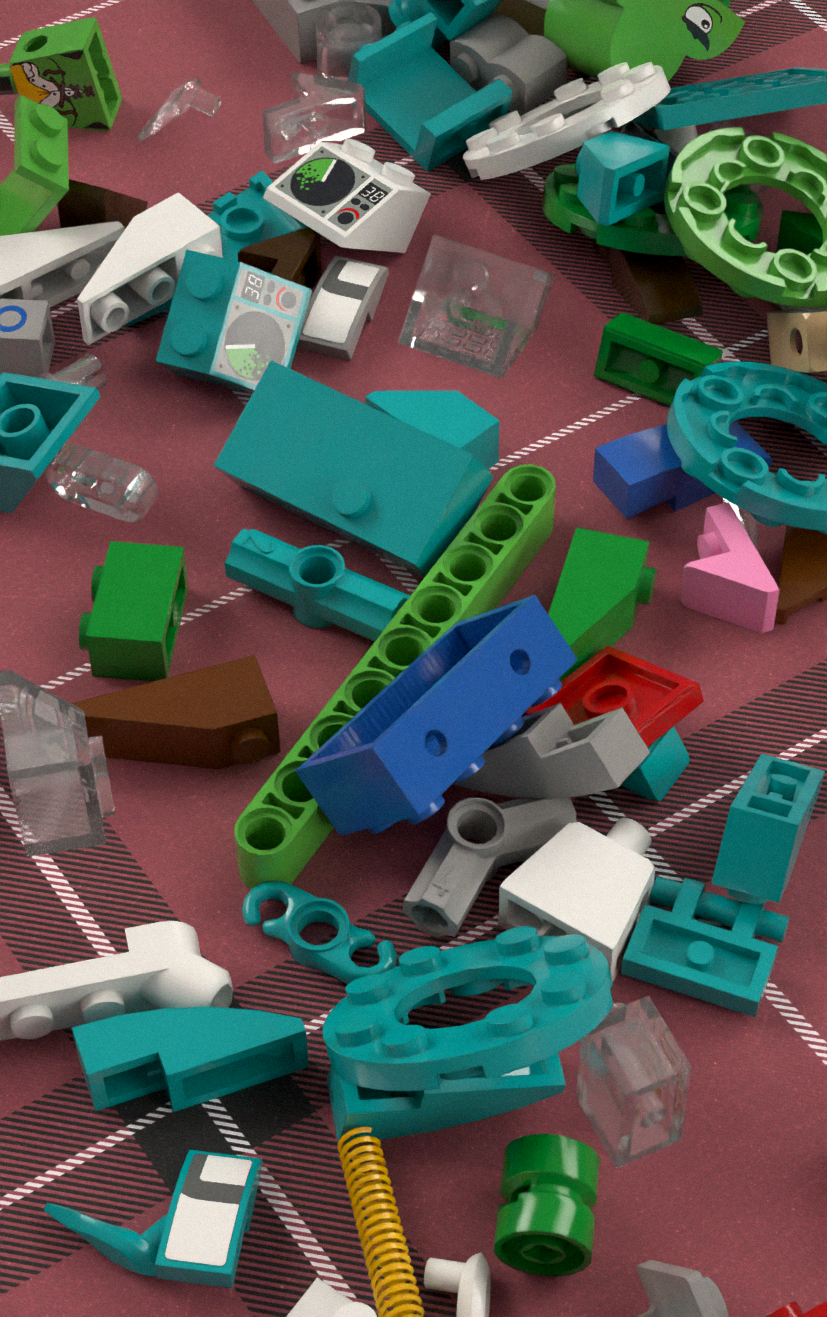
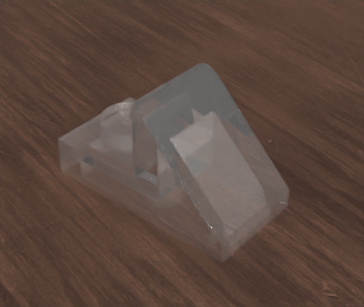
(318, 112)

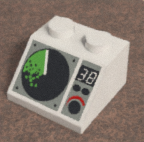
(351, 197)

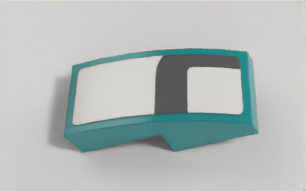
(208, 1218)

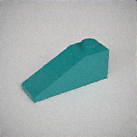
(766, 829)

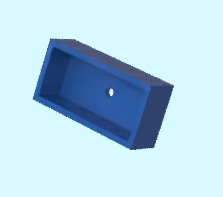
(438, 719)

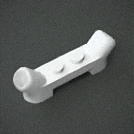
(155, 974)

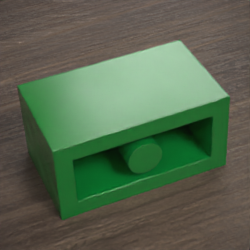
(135, 611)

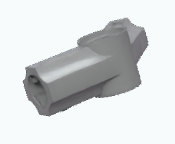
(461, 868)

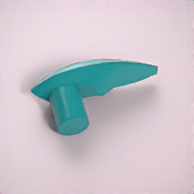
(117, 1243)

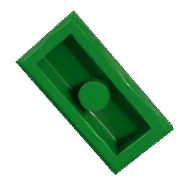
(650, 357)

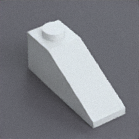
(54, 261)

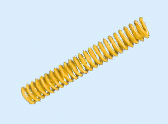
(386, 1249)

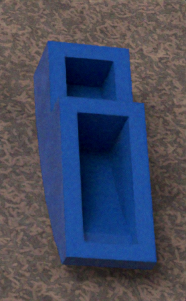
(646, 471)

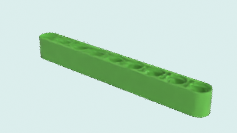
(463, 583)

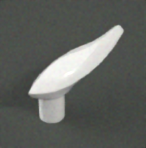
(467, 1279)

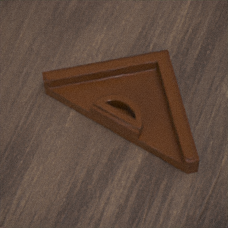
(802, 571)

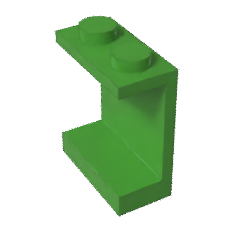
(39, 169)

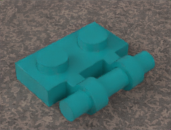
(702, 958)

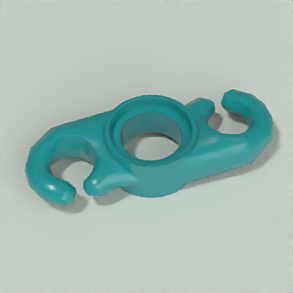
(306, 909)

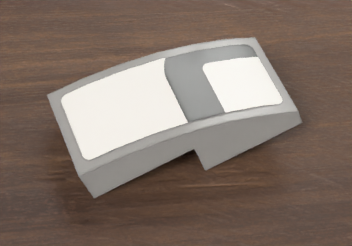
(340, 306)

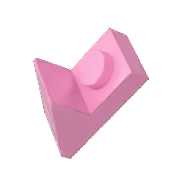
(730, 575)

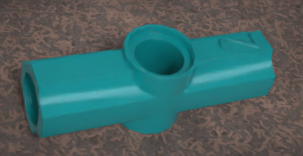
(313, 583)

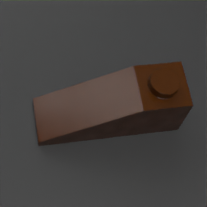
(190, 719)

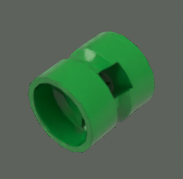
(549, 1198)

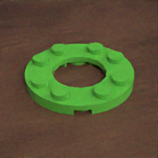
(697, 216)

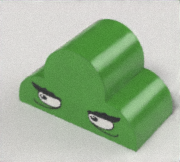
(639, 32)

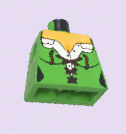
(68, 71)

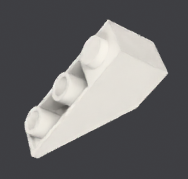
(145, 265)

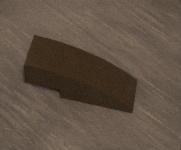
(653, 284)

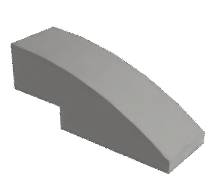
(560, 758)

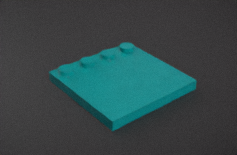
(737, 98)

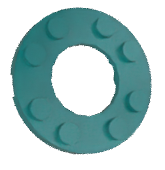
(701, 438)
(379, 1052)

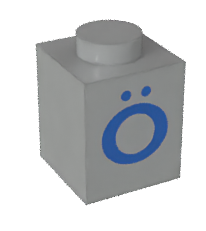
(25, 337)

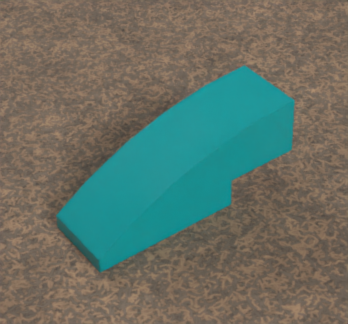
(187, 1053)
(456, 1103)

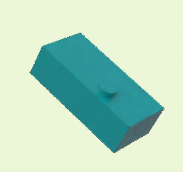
(353, 469)

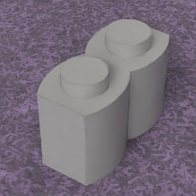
(504, 50)

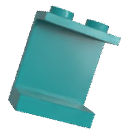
(422, 96)

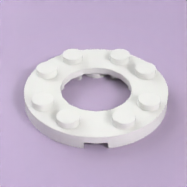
(566, 122)

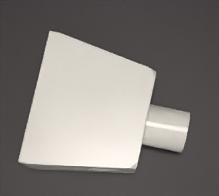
(583, 887)

